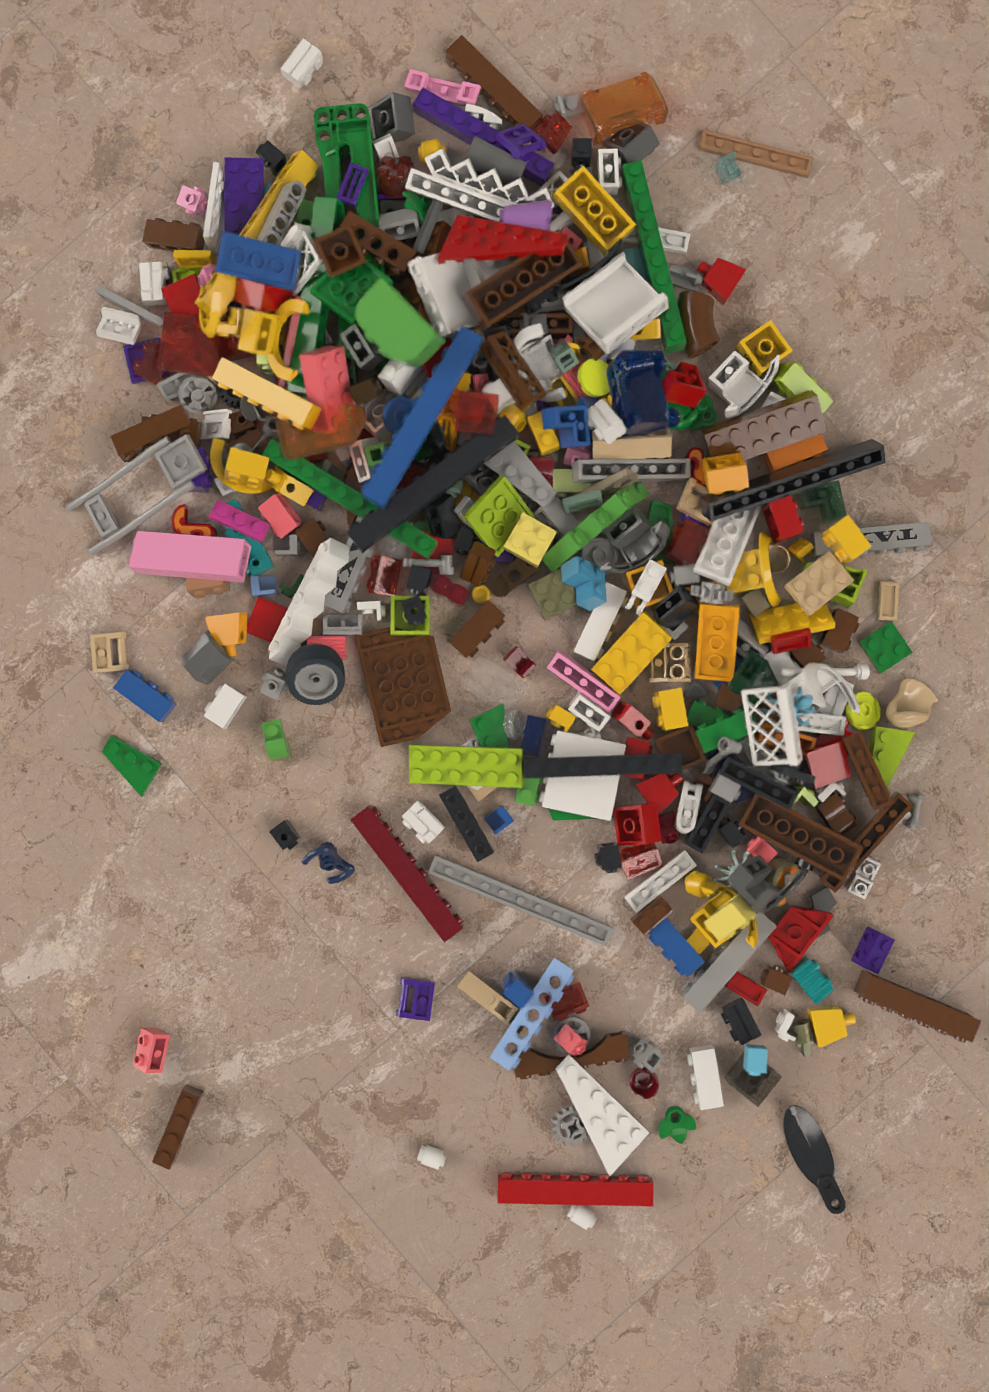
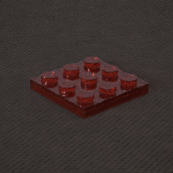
(186, 347)

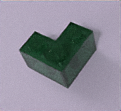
(827, 498)

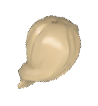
(910, 705)

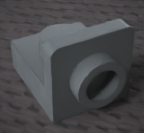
(532, 320)

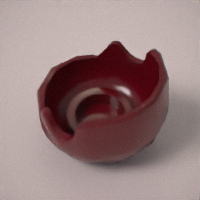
(644, 1083)

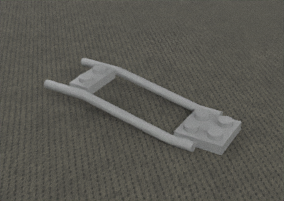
(179, 463)

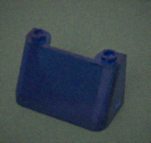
(639, 392)

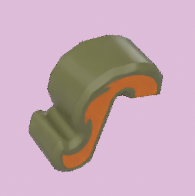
(776, 877)

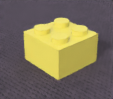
(530, 540)
(730, 917)

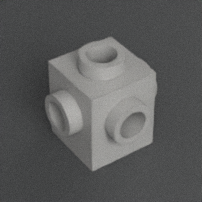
(274, 683)
(647, 1055)

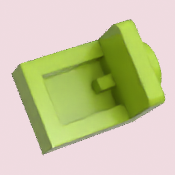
(806, 796)

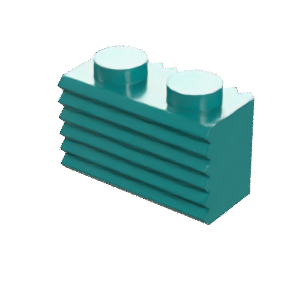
(811, 980)

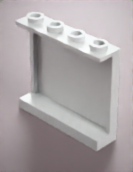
(442, 290)
(614, 303)
(587, 794)

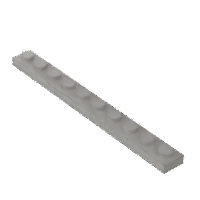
(520, 900)

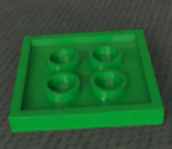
(346, 289)

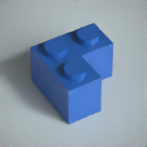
(571, 423)

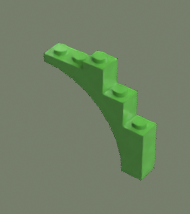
(594, 524)

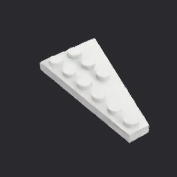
(605, 1120)

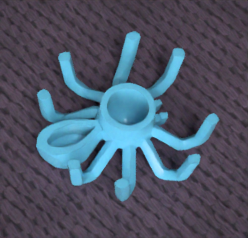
(803, 703)

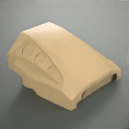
(673, 664)

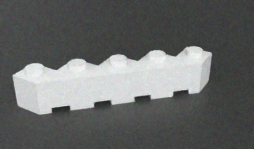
(487, 184)
(308, 600)

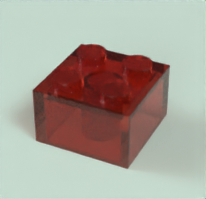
(685, 543)

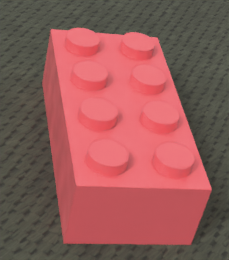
(326, 383)

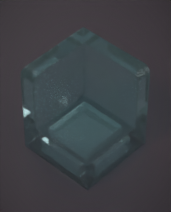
(727, 168)

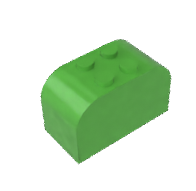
(396, 326)

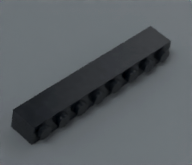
(603, 765)

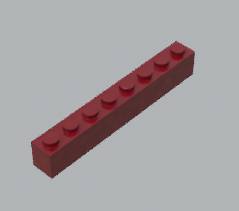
(407, 873)

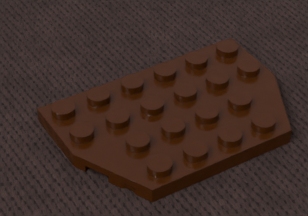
(402, 684)

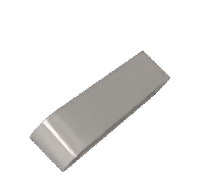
(281, 216)

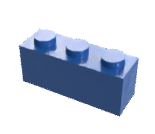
(145, 695)
(675, 948)
(517, 988)

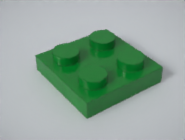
(885, 647)

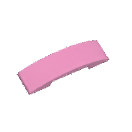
(452, 92)

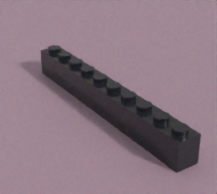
(794, 479)
(432, 484)

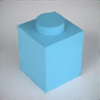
(755, 1059)

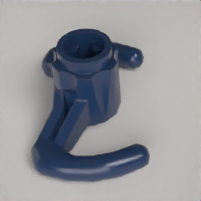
(329, 861)

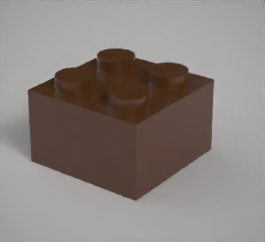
(682, 741)

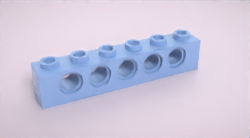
(500, 1053)

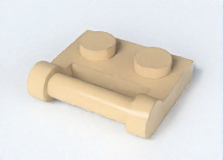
(690, 504)
(103, 653)

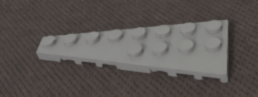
(517, 469)

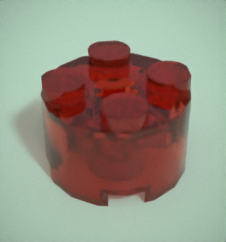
(393, 175)

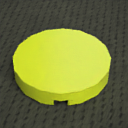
(593, 378)
(869, 711)

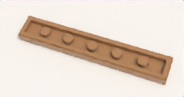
(756, 153)

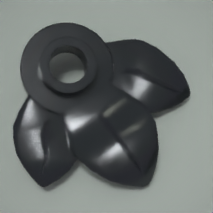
(436, 439)

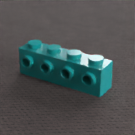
(259, 560)

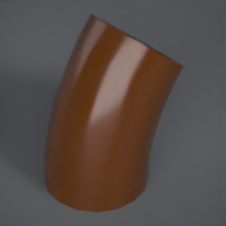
(697, 322)

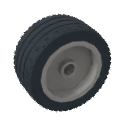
(315, 674)

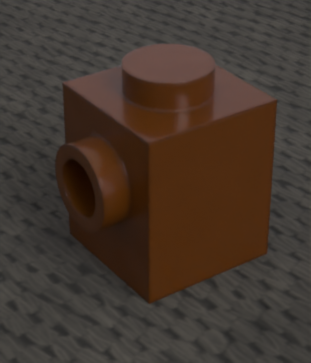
(240, 424)
(776, 979)

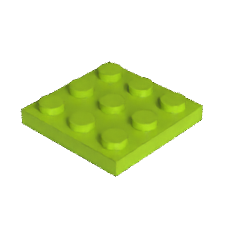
(496, 514)

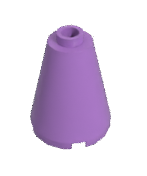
(528, 214)

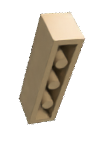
(642, 446)

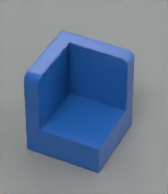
(499, 819)

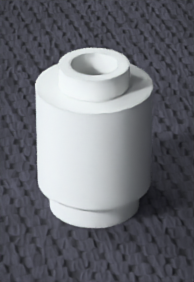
(431, 1157)
(582, 1216)

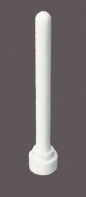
(860, 671)

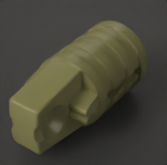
(803, 1036)

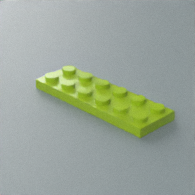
(466, 765)

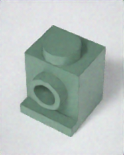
(563, 356)

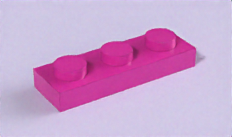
(239, 521)

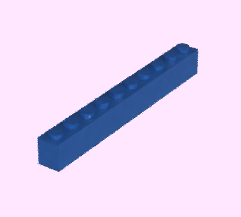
(422, 417)

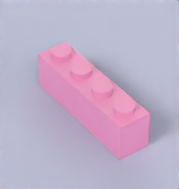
(583, 680)

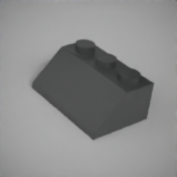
(487, 156)

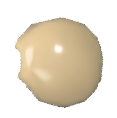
(779, 558)

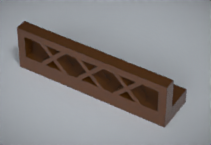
(508, 370)
(867, 771)

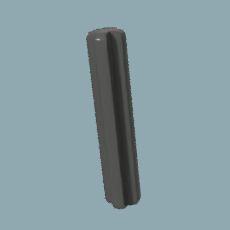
(428, 226)

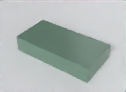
(583, 501)

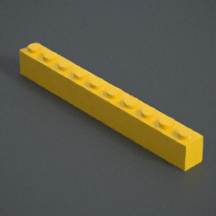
(298, 168)

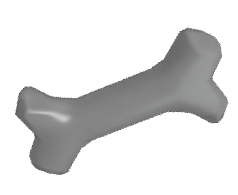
(914, 821)

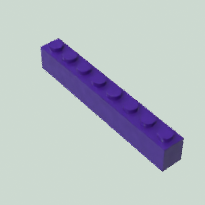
(467, 127)

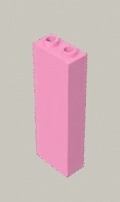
(190, 556)

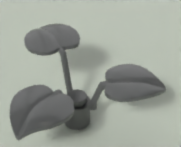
(251, 413)

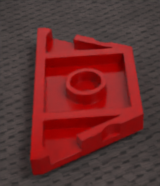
(797, 932)

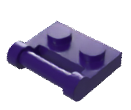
(518, 135)
(421, 1001)

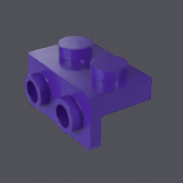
(872, 950)

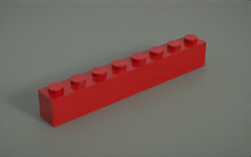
(575, 1190)

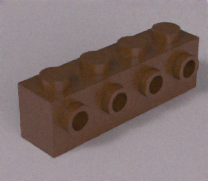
(558, 324)
(138, 438)

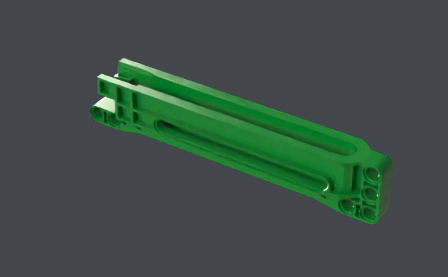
(352, 139)

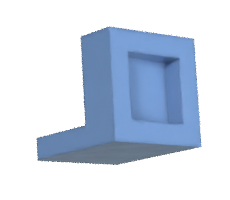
(263, 586)

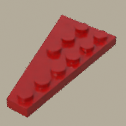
(497, 240)

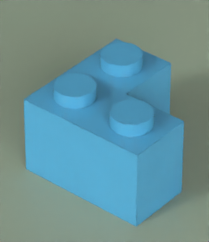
(587, 581)

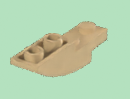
(489, 999)

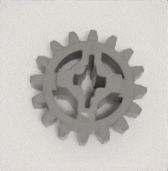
(712, 592)
(564, 1119)

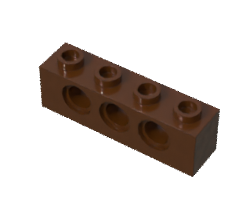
(389, 245)

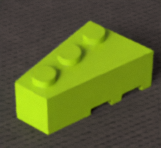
(794, 381)
(849, 594)
(888, 749)

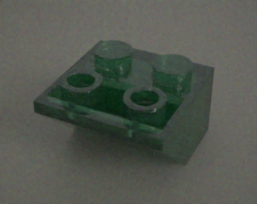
(753, 673)

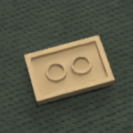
(818, 583)

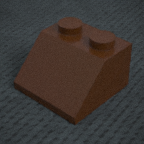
(340, 250)

